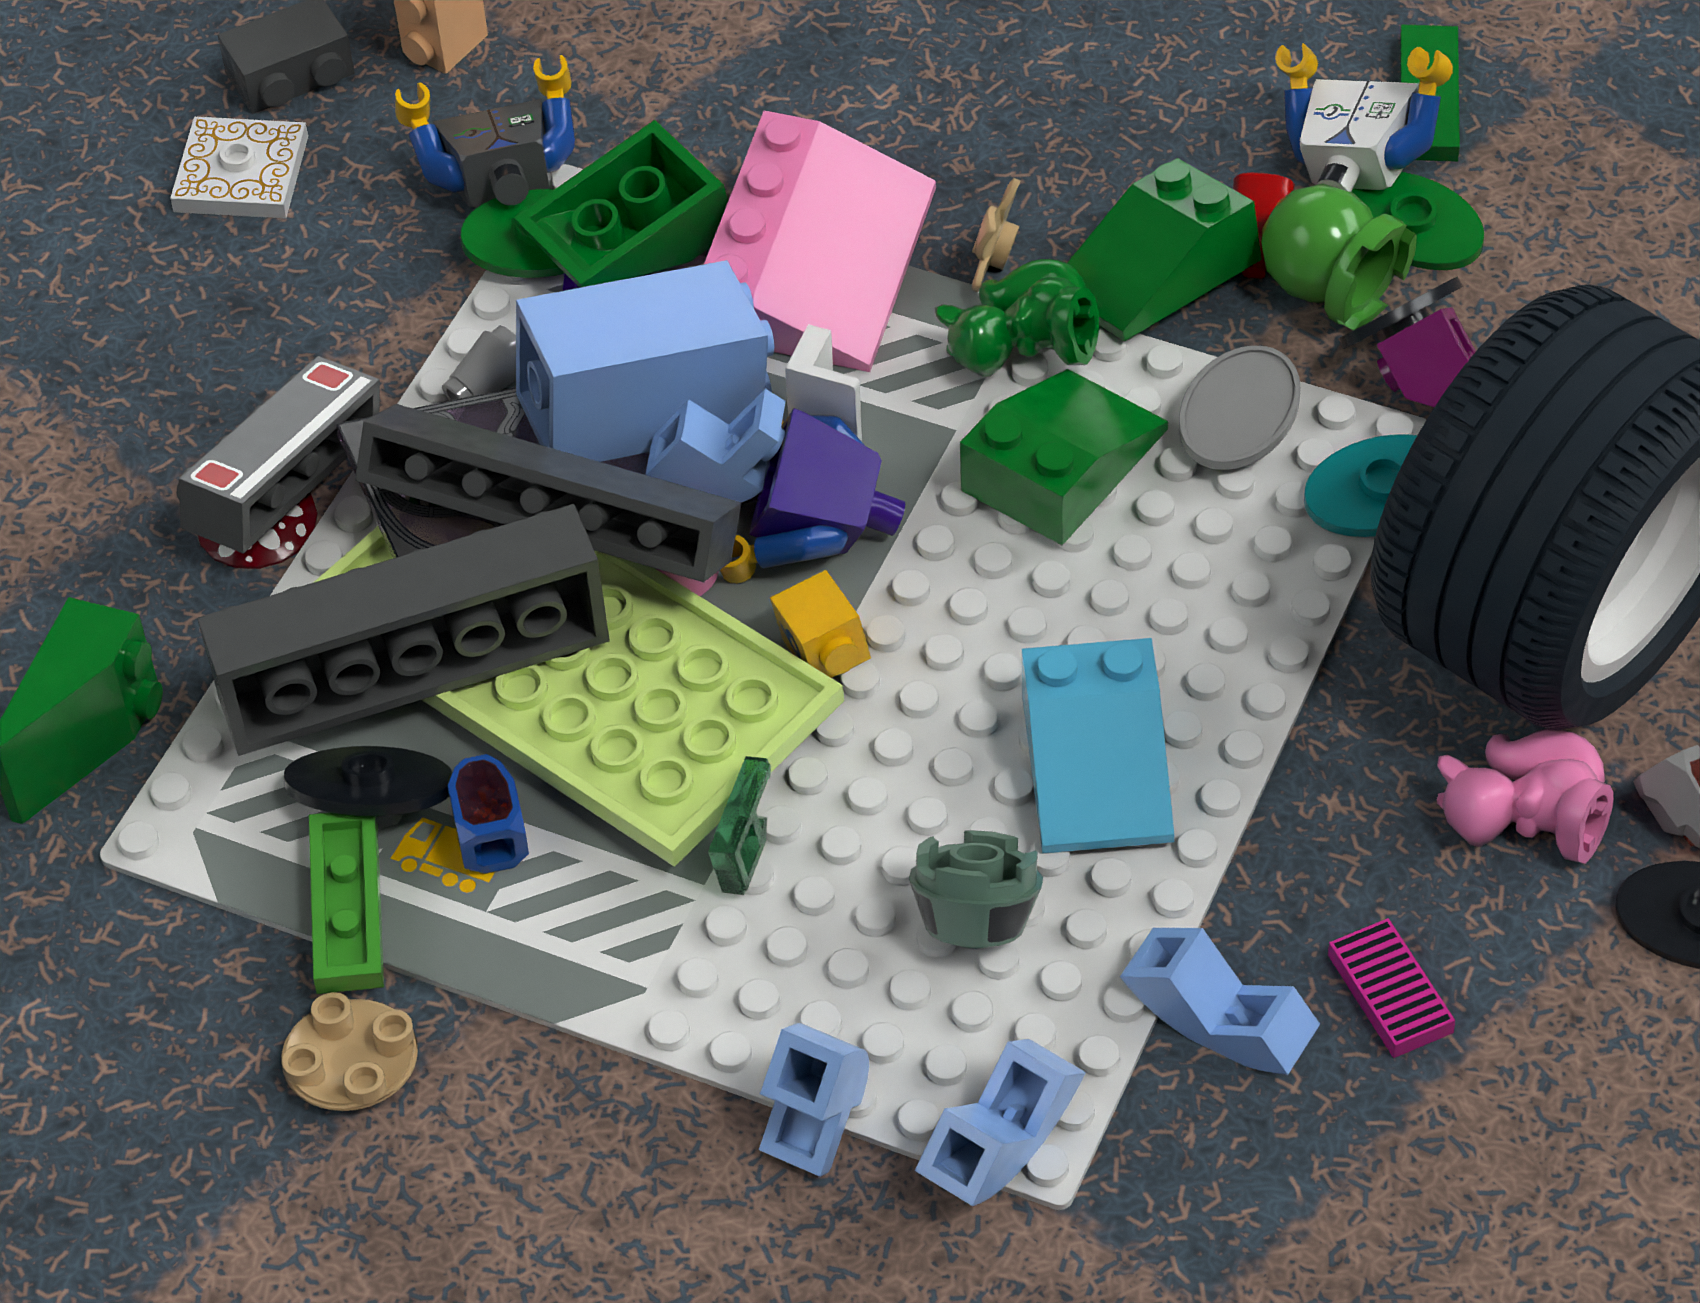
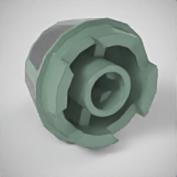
(975, 889)

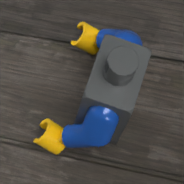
(497, 149)

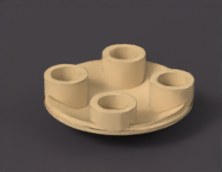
(349, 1053)

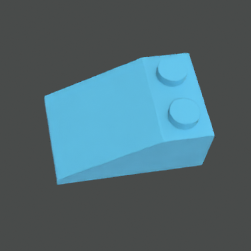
(1097, 745)

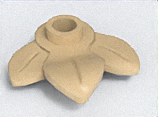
(995, 236)

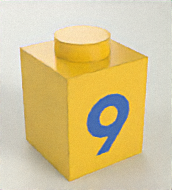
(821, 625)

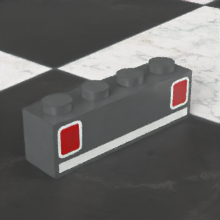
(275, 455)

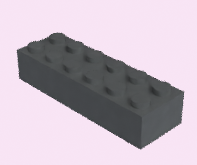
(405, 629)

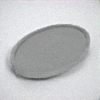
(1239, 407)

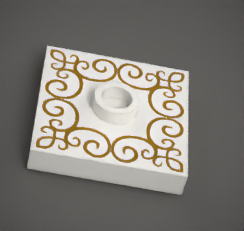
(239, 167)

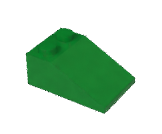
(629, 211)
(1166, 246)
(1055, 452)
(75, 704)

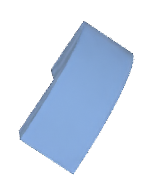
(1200, 996)
(989, 1142)

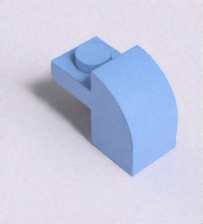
(715, 455)
(813, 1090)

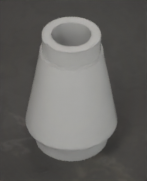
(486, 367)

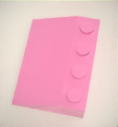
(822, 234)

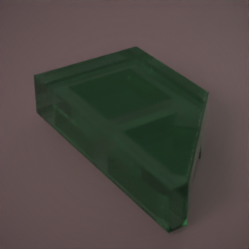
(740, 830)

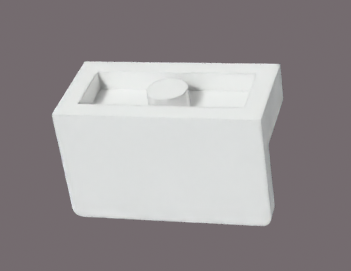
(816, 387)

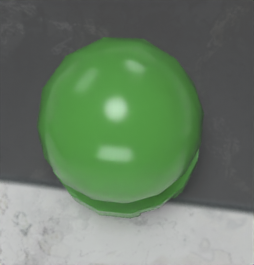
(1334, 252)

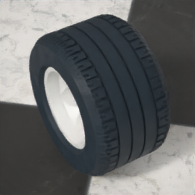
(1553, 510)

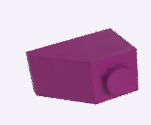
(1425, 356)

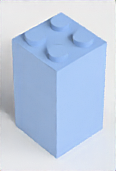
(624, 355)

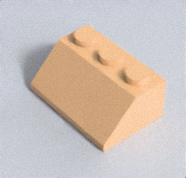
(440, 30)

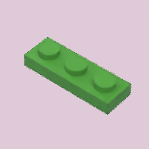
(345, 903)

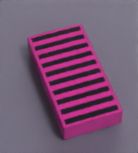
(1391, 988)

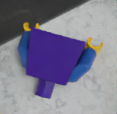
(814, 498)

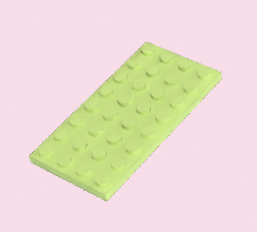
(652, 718)

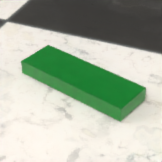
(1445, 39)

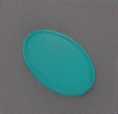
(1353, 484)

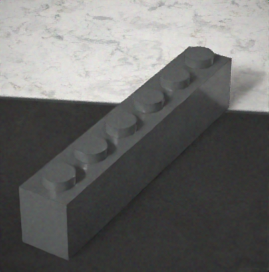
(515, 479)

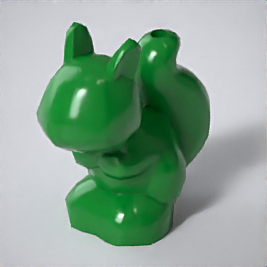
(1027, 309)

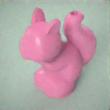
(1554, 791)

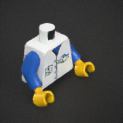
(1361, 129)

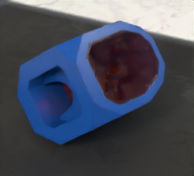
(487, 815)

